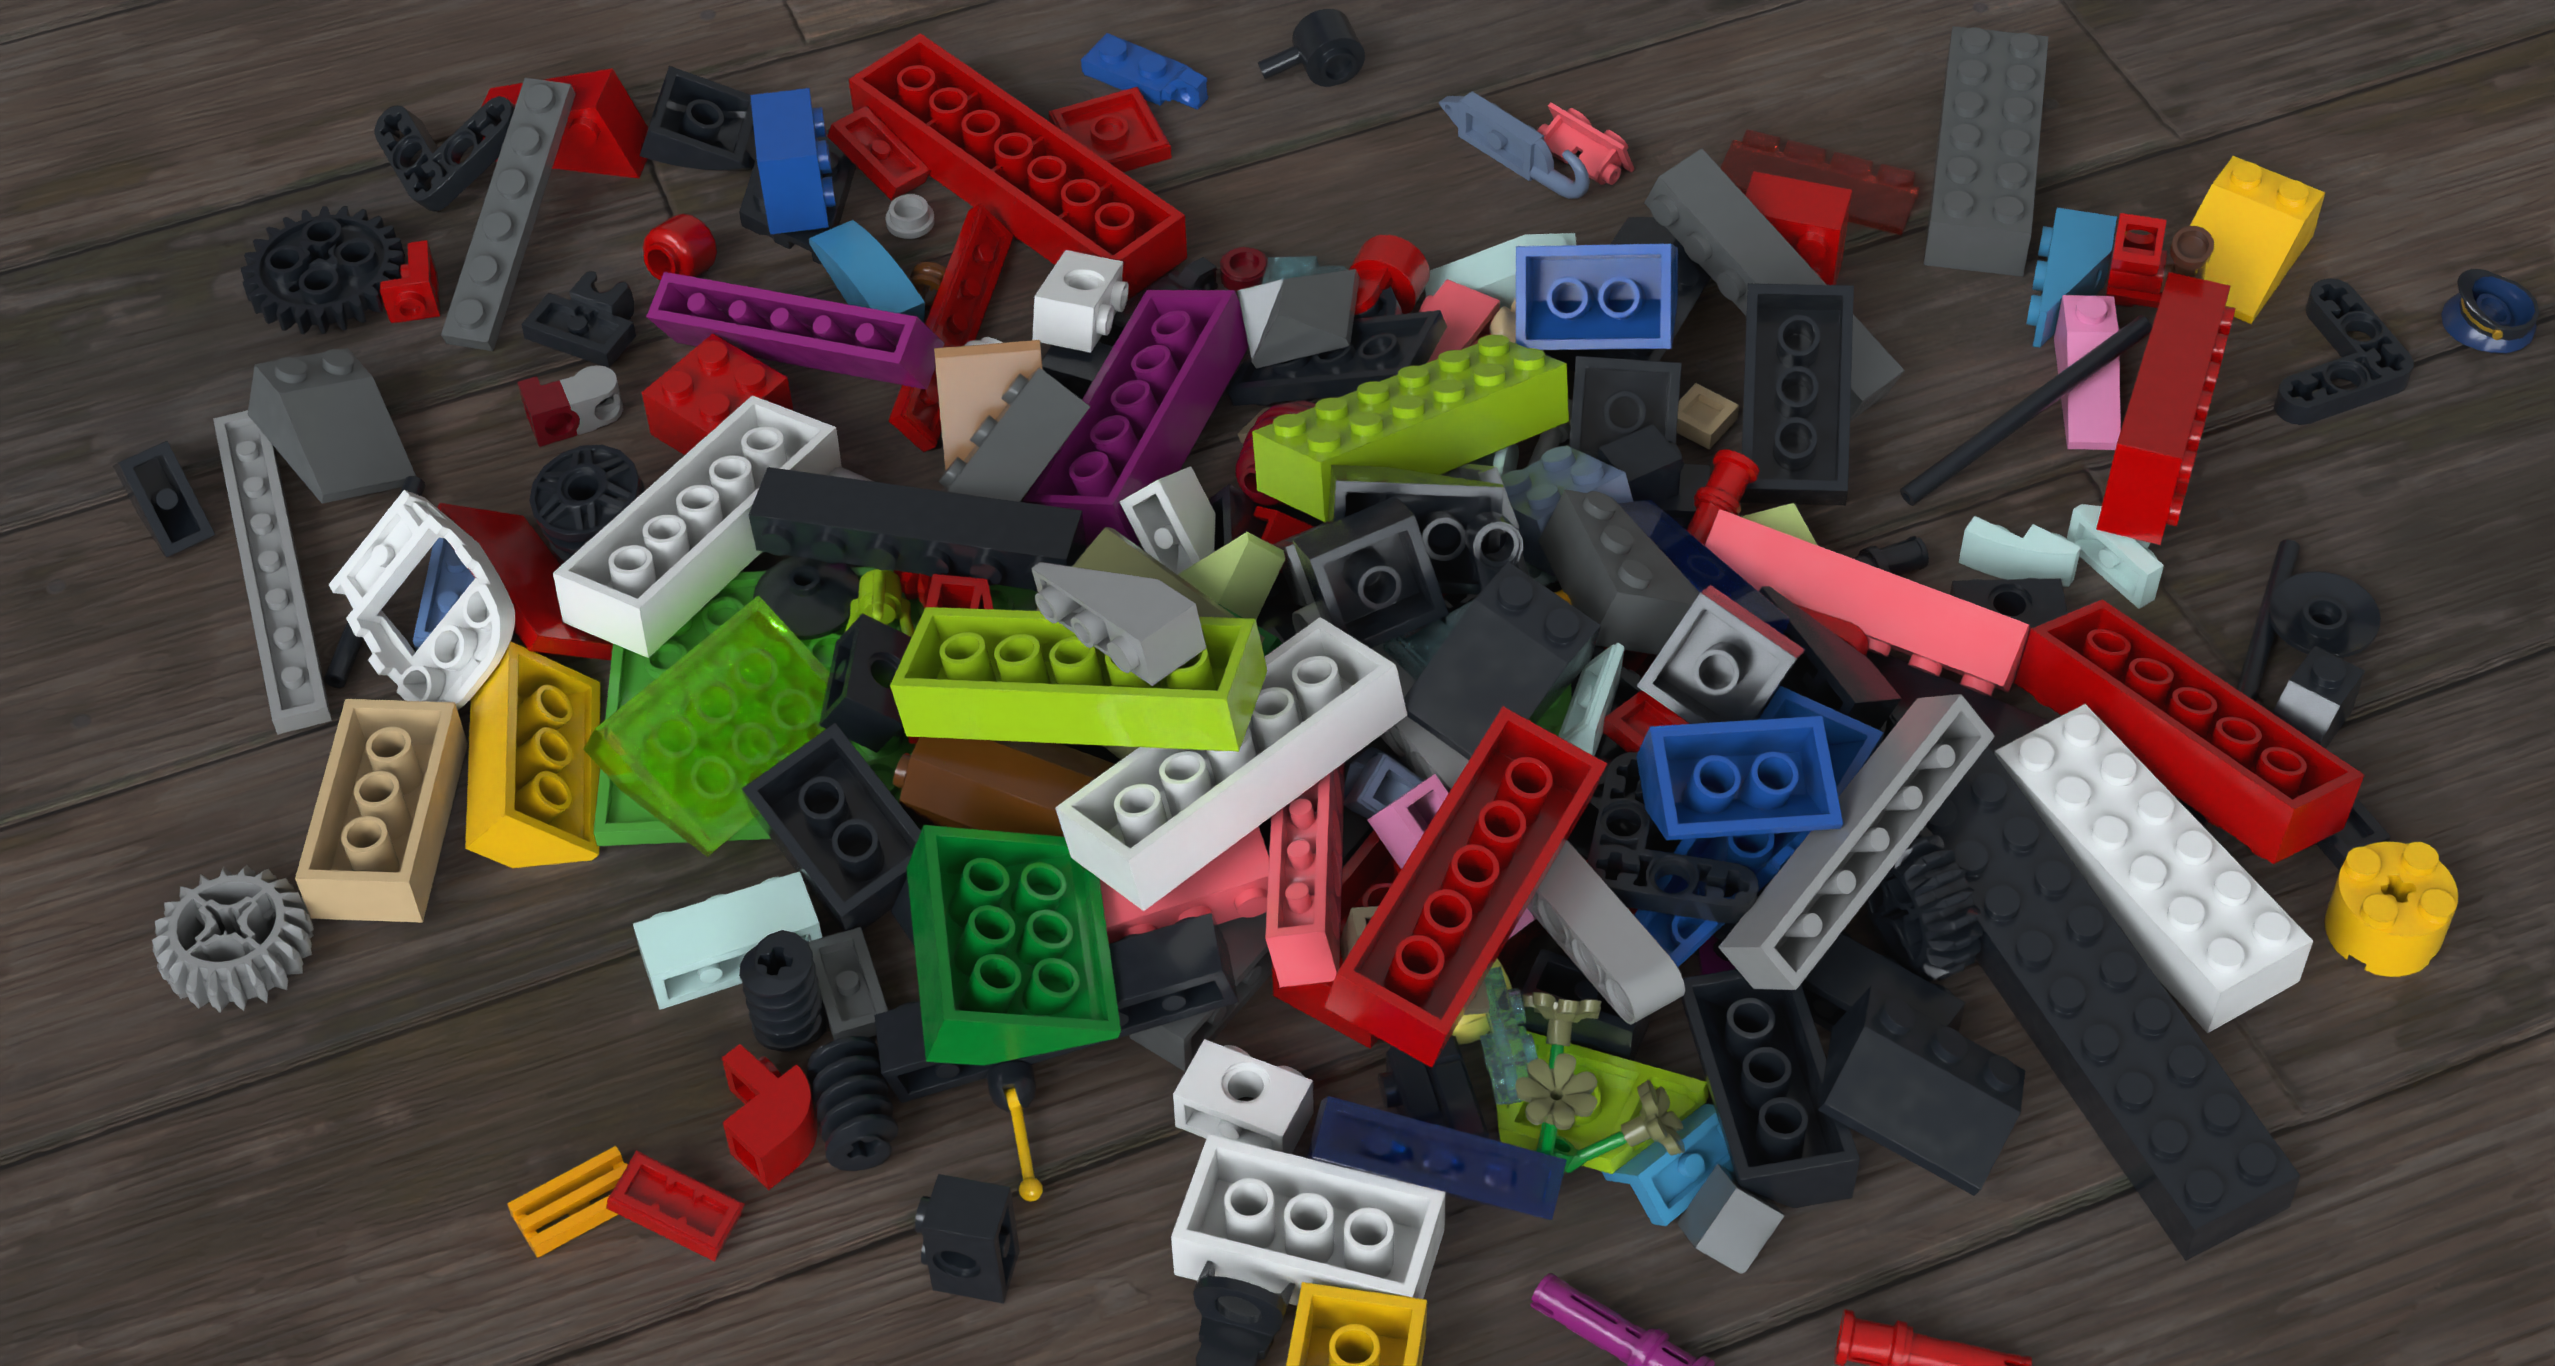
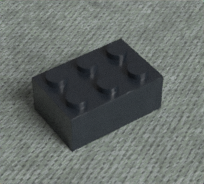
(836, 827)

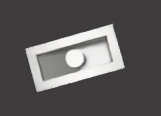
(1173, 520)

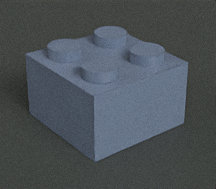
(1539, 487)

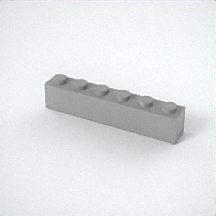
(1840, 868)

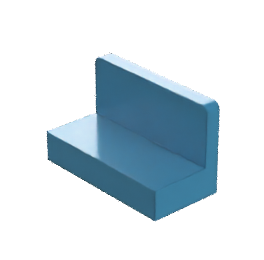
(1670, 1182)

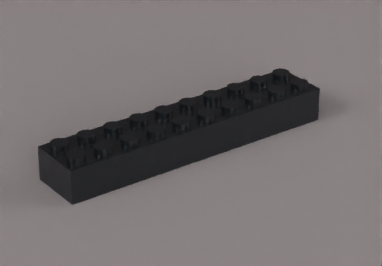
(2109, 1023)

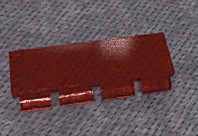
(1876, 201)

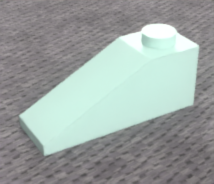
(1493, 268)

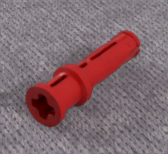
(1723, 491)
(1898, 1345)

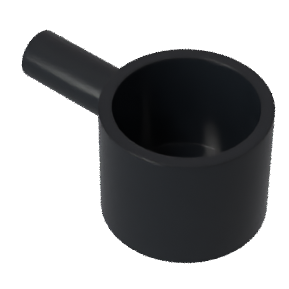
(1324, 46)

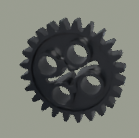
(322, 269)

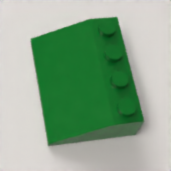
(1007, 947)

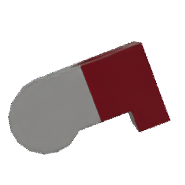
(571, 404)

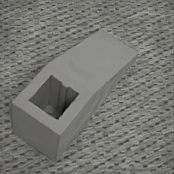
(1126, 617)

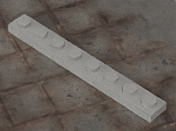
(272, 575)

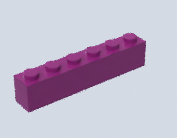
(797, 329)

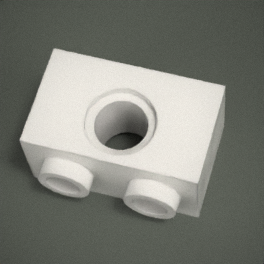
(1079, 301)
(1222, 1074)

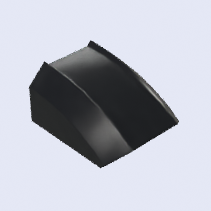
(700, 125)

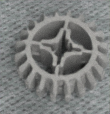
(233, 938)

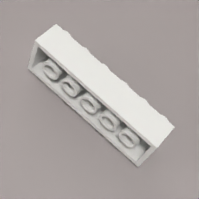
(687, 529)
(1178, 809)
(2157, 870)

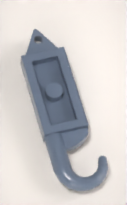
(1513, 144)

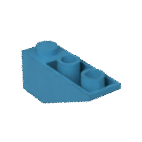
(2076, 264)

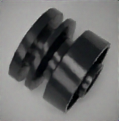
(582, 494)

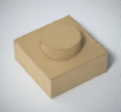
(1705, 415)

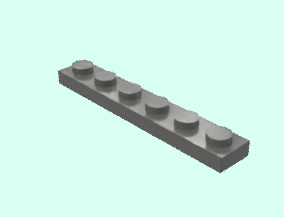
(508, 214)

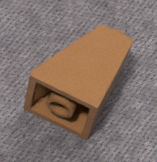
(972, 387)

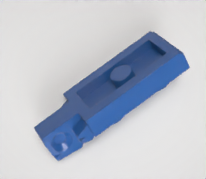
(1156, 76)

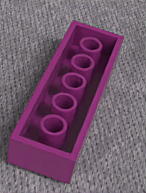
(1146, 405)

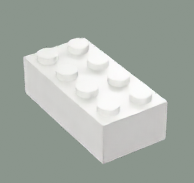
(1305, 1221)

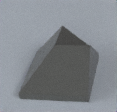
(1299, 316)

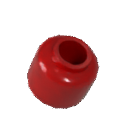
(679, 247)

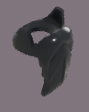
(1236, 1319)

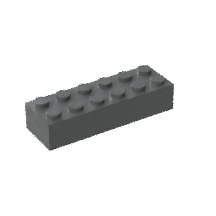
(1987, 152)

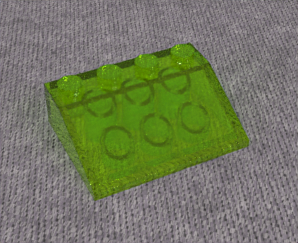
(714, 726)

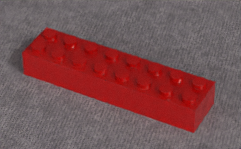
(1019, 164)

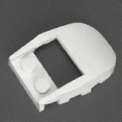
(469, 637)

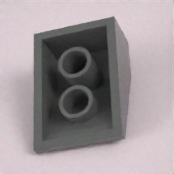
(329, 424)

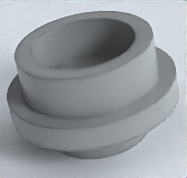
(909, 217)

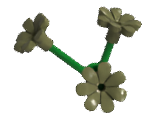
(1558, 1094)

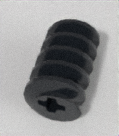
(783, 992)
(852, 1103)

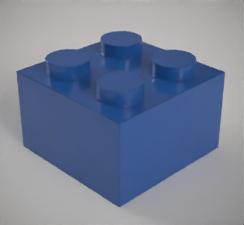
(792, 160)

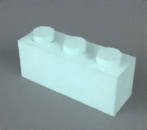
(704, 943)

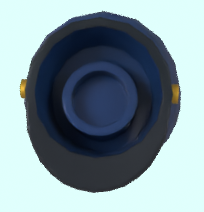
(2490, 313)

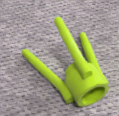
(882, 600)

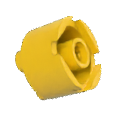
(2391, 907)

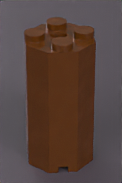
(992, 783)

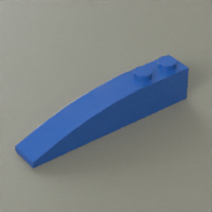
(1764, 854)

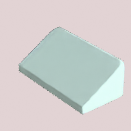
(1593, 700)

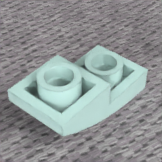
(2008, 556)

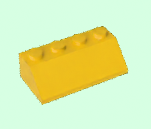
(527, 766)

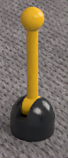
(1013, 1089)

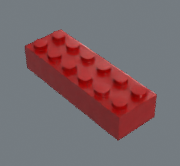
(2167, 410)
(2192, 730)
(1465, 887)

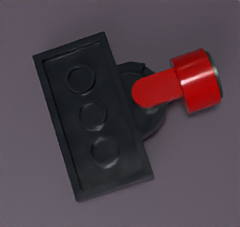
(1382, 335)

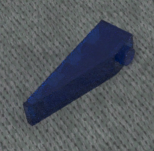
(1436, 1158)

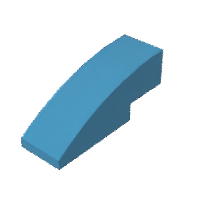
(866, 271)

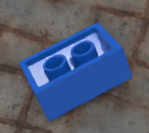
(1596, 296)
(1739, 778)

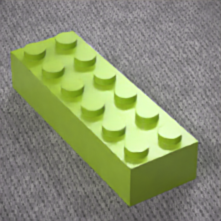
(1415, 421)
(1036, 682)

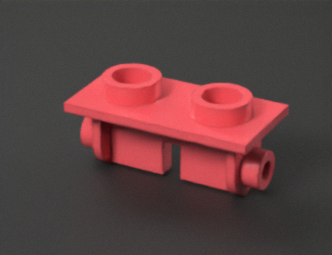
(1601, 152)

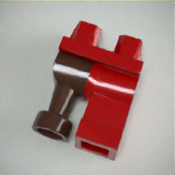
(2142, 267)

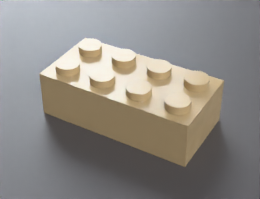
(382, 811)

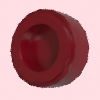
(1242, 268)

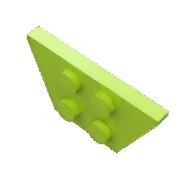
(1616, 1103)

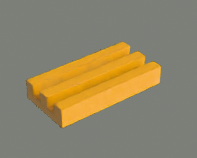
(571, 1195)

